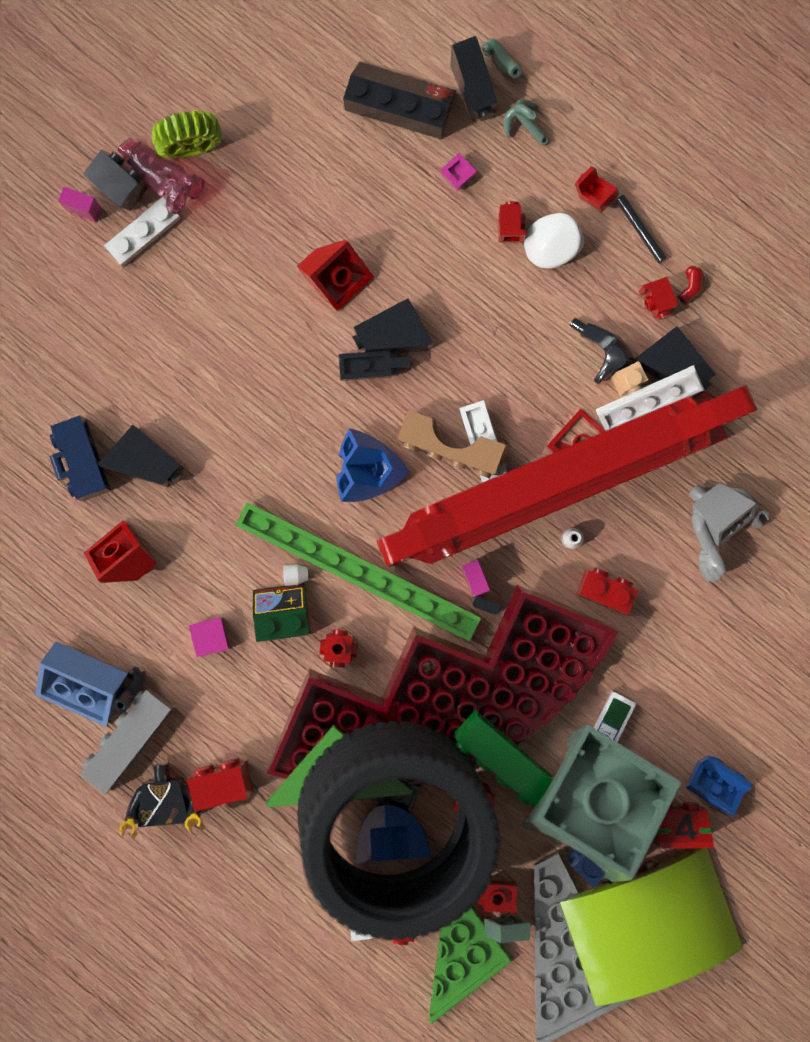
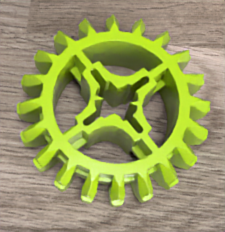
(186, 134)

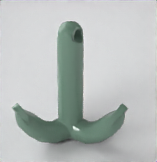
(524, 112)

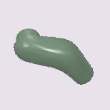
(501, 57)

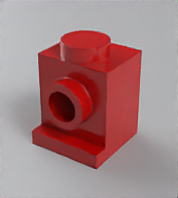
(511, 222)
(659, 298)
(507, 890)

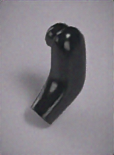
(127, 695)

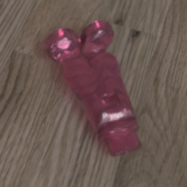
(162, 174)

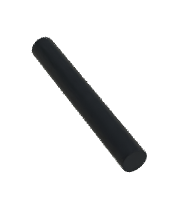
(641, 229)

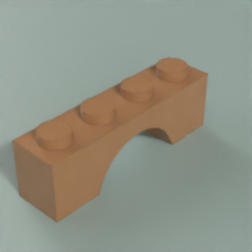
(422, 432)

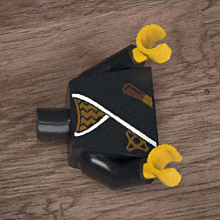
(161, 803)

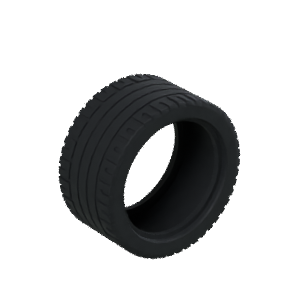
(414, 900)

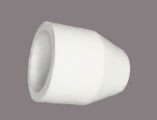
(566, 538)
(294, 574)

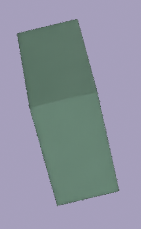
(507, 929)

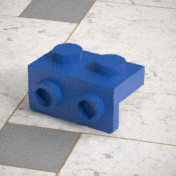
(718, 785)

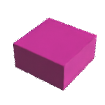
(80, 204)
(475, 578)
(209, 637)

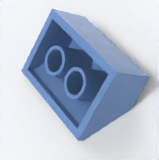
(80, 683)

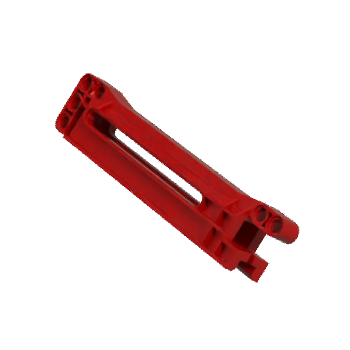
(565, 477)

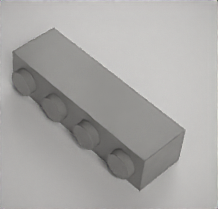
(127, 740)

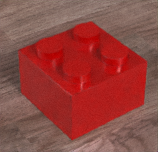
(220, 785)

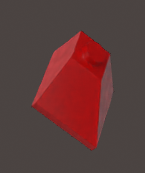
(335, 272)
(120, 556)

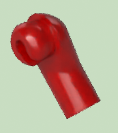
(696, 279)

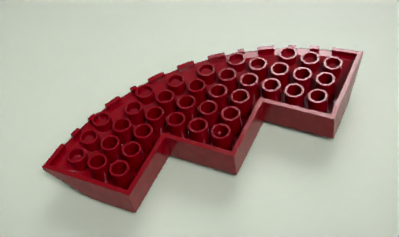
(522, 683)

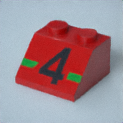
(684, 828)

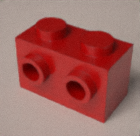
(607, 592)

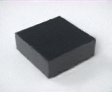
(486, 605)

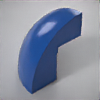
(367, 468)
(391, 835)

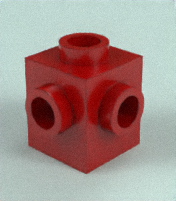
(349, 648)

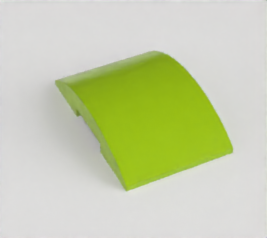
(651, 928)

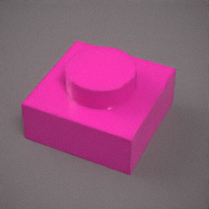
(458, 171)

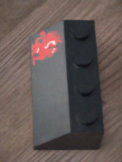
(398, 99)

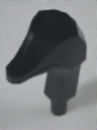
(616, 350)

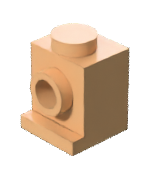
(629, 379)

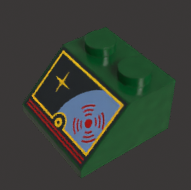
(280, 612)

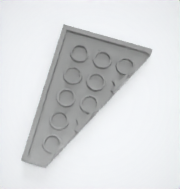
(560, 984)

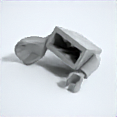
(717, 518)

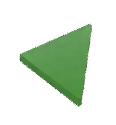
(289, 790)
(463, 962)

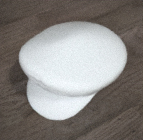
(553, 240)

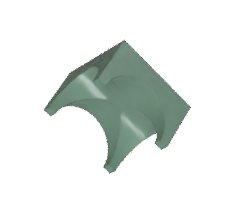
(604, 803)

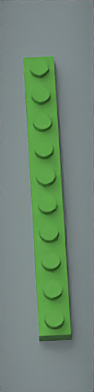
(358, 571)

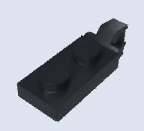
(371, 365)

